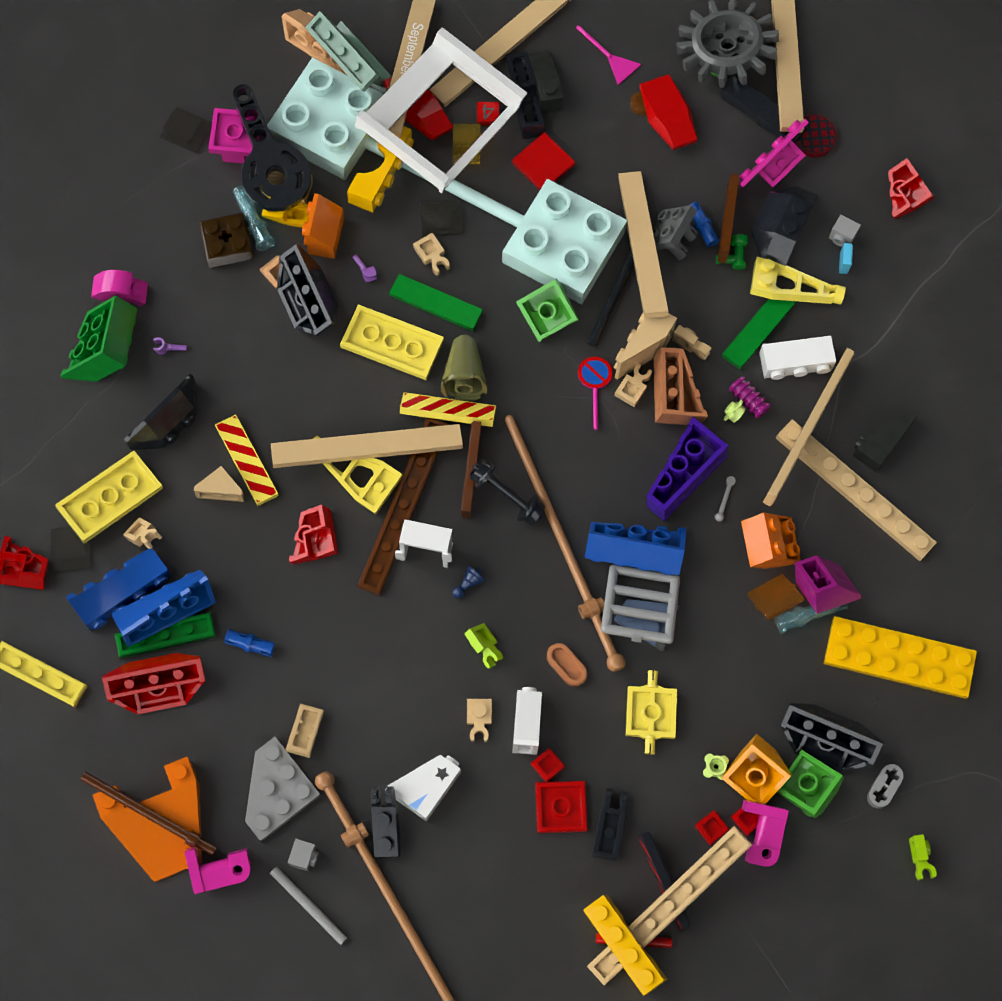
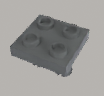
(671, 227)

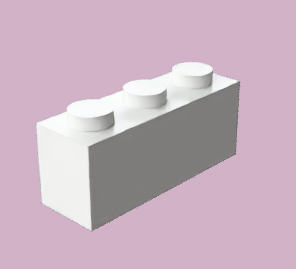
(797, 357)

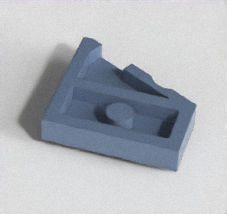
(643, 624)

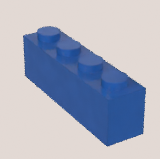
(637, 547)
(119, 589)
(164, 607)

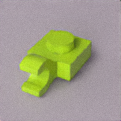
(483, 641)
(920, 850)

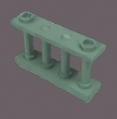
(349, 53)

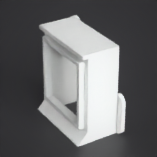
(425, 537)

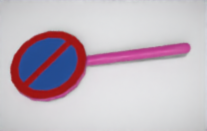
(595, 374)

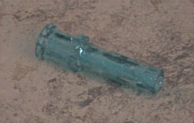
(256, 226)
(800, 616)

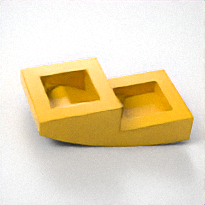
(294, 217)

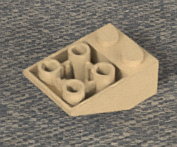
(644, 343)

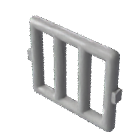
(637, 634)

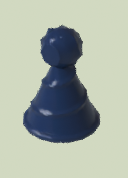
(471, 578)

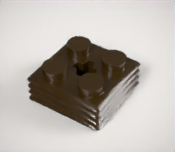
(213, 234)

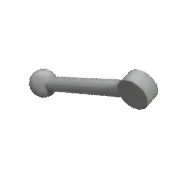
(730, 481)

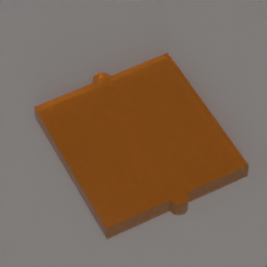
(775, 597)

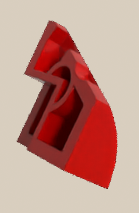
(907, 189)
(315, 536)
(21, 566)

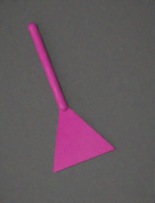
(621, 67)

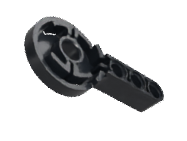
(269, 157)

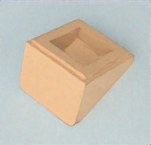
(271, 270)

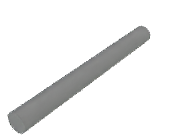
(309, 906)

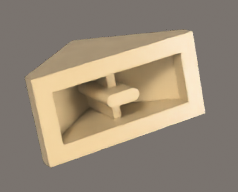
(219, 487)

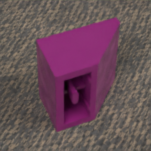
(824, 583)

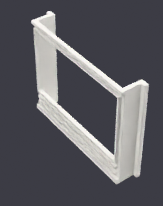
(415, 81)

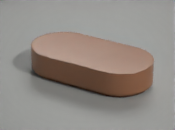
(566, 665)

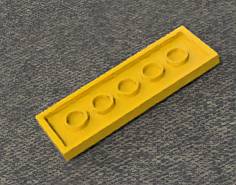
(900, 657)

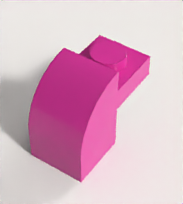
(119, 283)

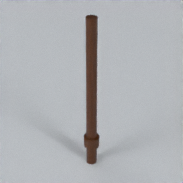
(191, 838)

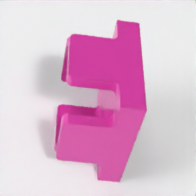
(229, 136)

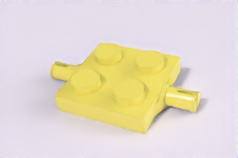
(651, 712)

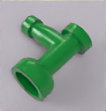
(738, 241)

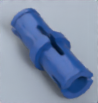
(704, 226)
(249, 643)

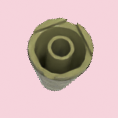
(464, 371)

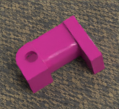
(768, 833)
(219, 872)

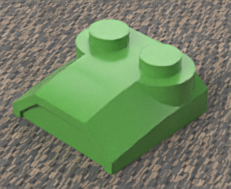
(547, 309)
(811, 785)

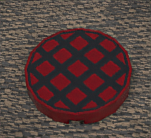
(819, 137)

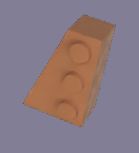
(674, 389)

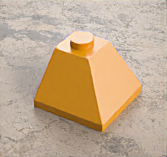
(757, 771)

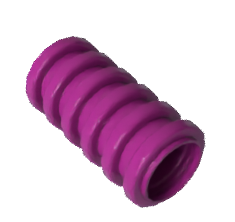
(750, 397)

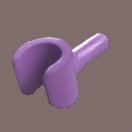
(369, 274)
(165, 346)

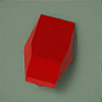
(668, 112)
(427, 115)

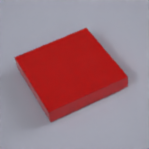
(543, 161)
(561, 807)

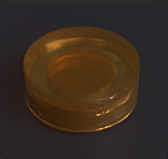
(637, 104)

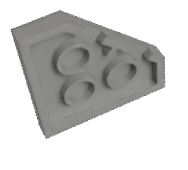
(276, 790)

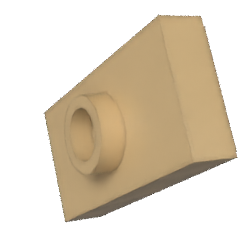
(304, 730)

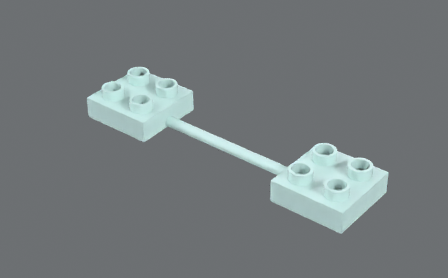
(555, 239)

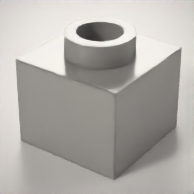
(844, 231)
(303, 855)

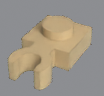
(431, 251)
(689, 341)
(632, 387)
(142, 533)
(479, 714)

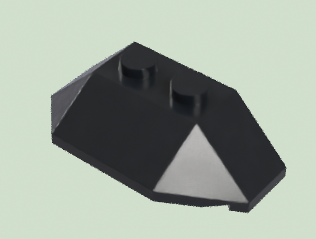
(782, 222)
(305, 292)
(167, 419)
(830, 737)

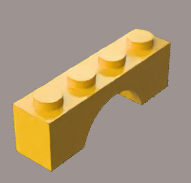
(368, 188)
(624, 945)

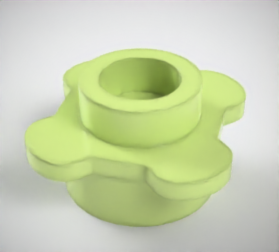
(734, 411)
(711, 760)

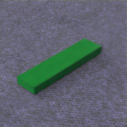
(436, 302)
(756, 331)
(183, 632)

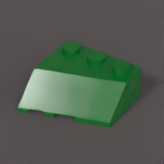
(103, 341)

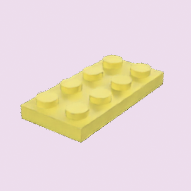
(392, 342)
(109, 496)

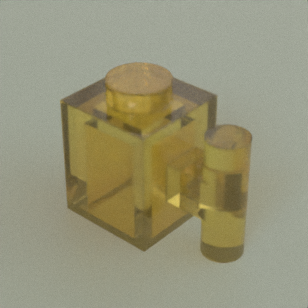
(463, 138)

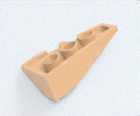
(296, 33)

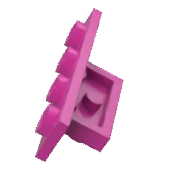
(779, 160)

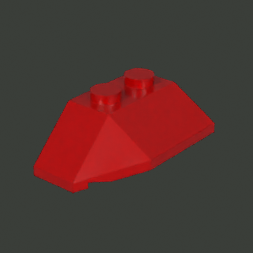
(154, 682)

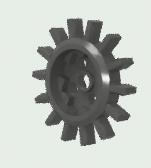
(732, 28)

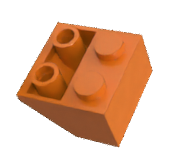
(323, 227)
(770, 541)

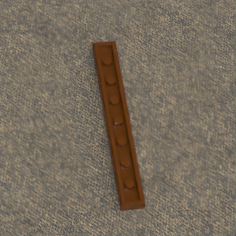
(401, 508)

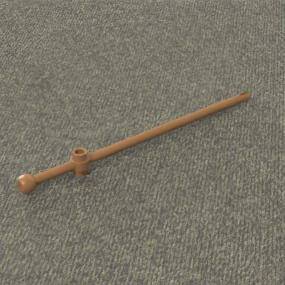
(592, 607)
(355, 836)

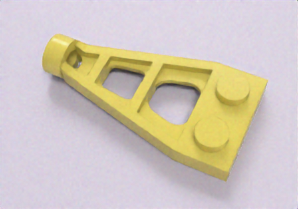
(765, 278)
(376, 490)

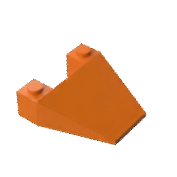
(152, 846)

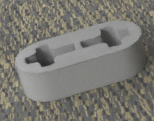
(890, 789)

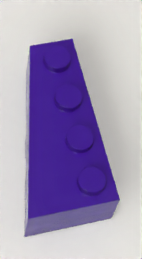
(686, 469)

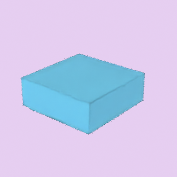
(845, 258)

